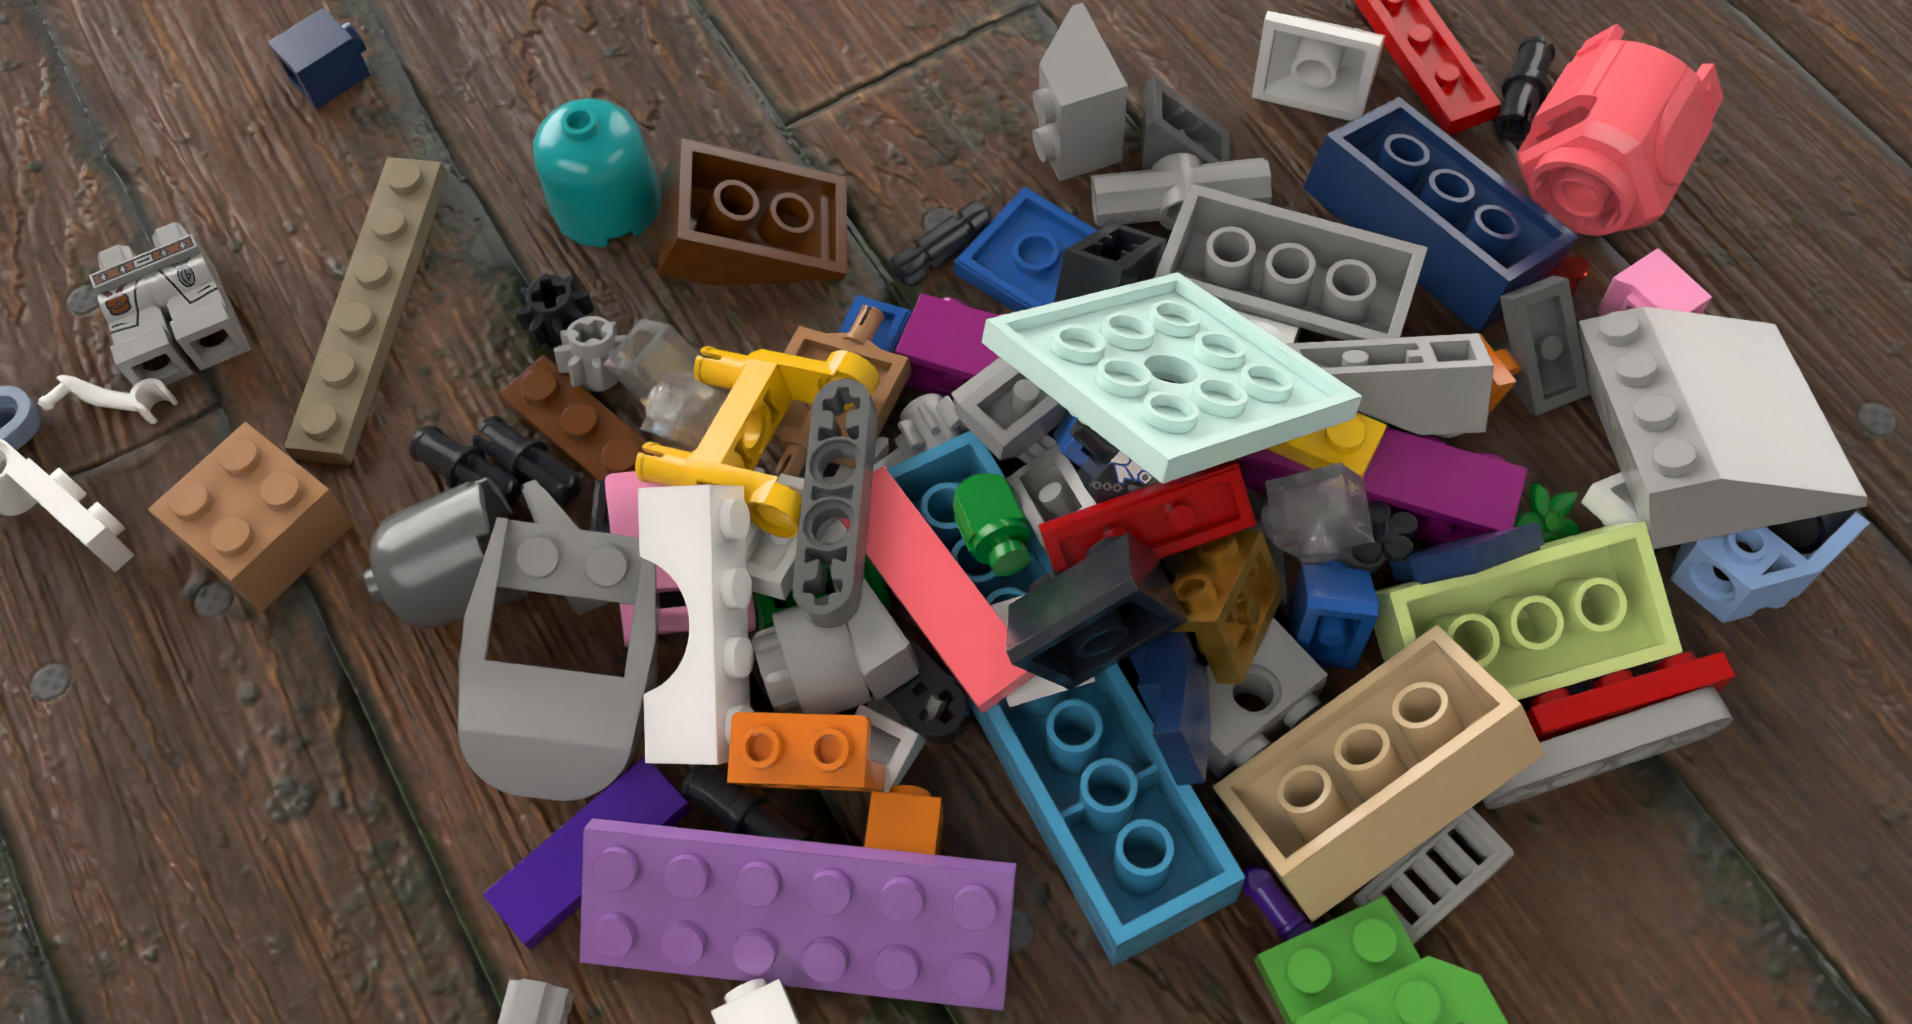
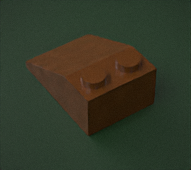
(749, 219)

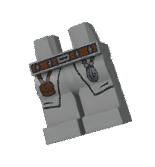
(165, 306)

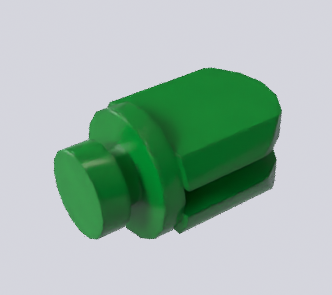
(992, 523)

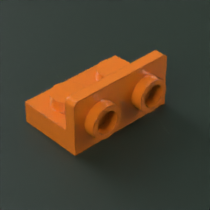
(803, 752)

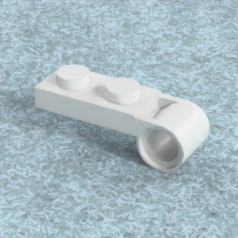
(27, 484)

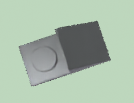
(1544, 344)

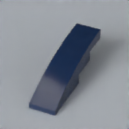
(1178, 700)

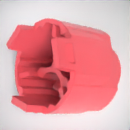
(1632, 150)

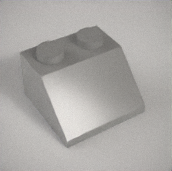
(1079, 100)

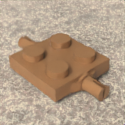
(813, 344)

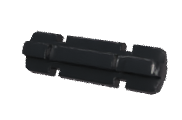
(940, 243)

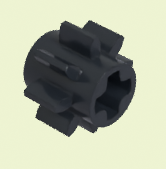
(552, 307)

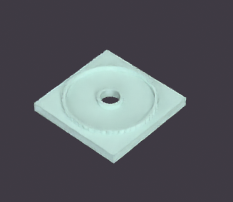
(1231, 378)

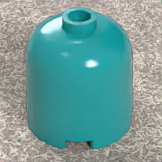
(596, 172)

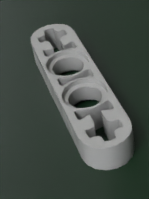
(1616, 744)

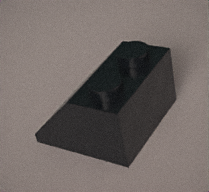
(1092, 613)

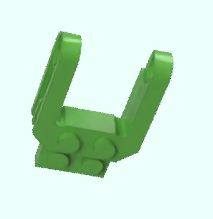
(1370, 973)

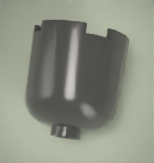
(432, 554)

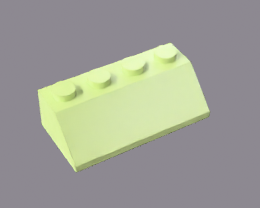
(1547, 616)

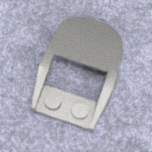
(552, 727)

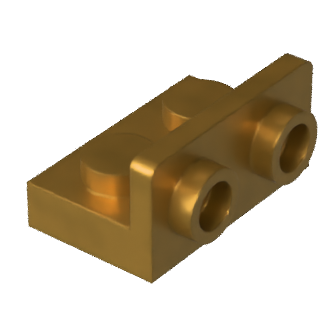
(1230, 600)

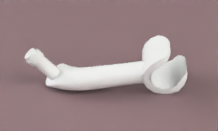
(140, 399)

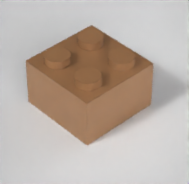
(252, 516)

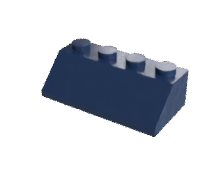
(1421, 186)

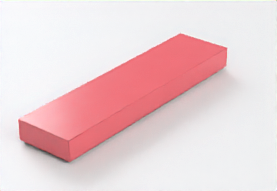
(939, 595)

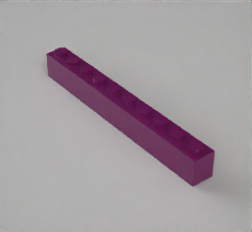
(1443, 486)

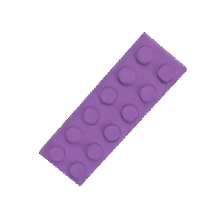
(797, 913)

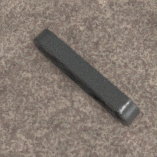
(830, 500)

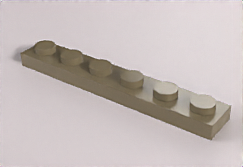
(366, 313)

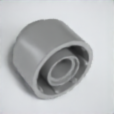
(808, 665)

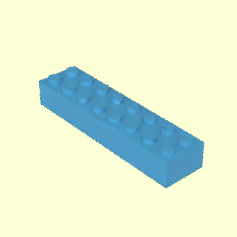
(1087, 760)

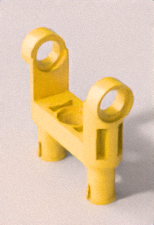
(758, 399)

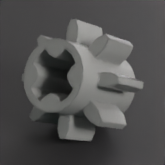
(585, 349)
(927, 424)

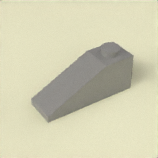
(1414, 382)

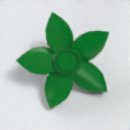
(1549, 513)

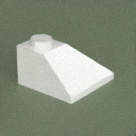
(1316, 65)

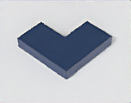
(1468, 555)

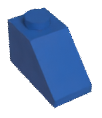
(1333, 613)

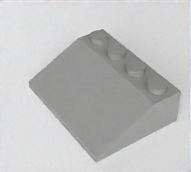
(1712, 424)

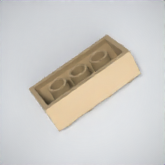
(1379, 770)

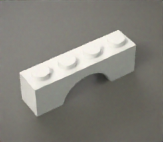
(701, 544)

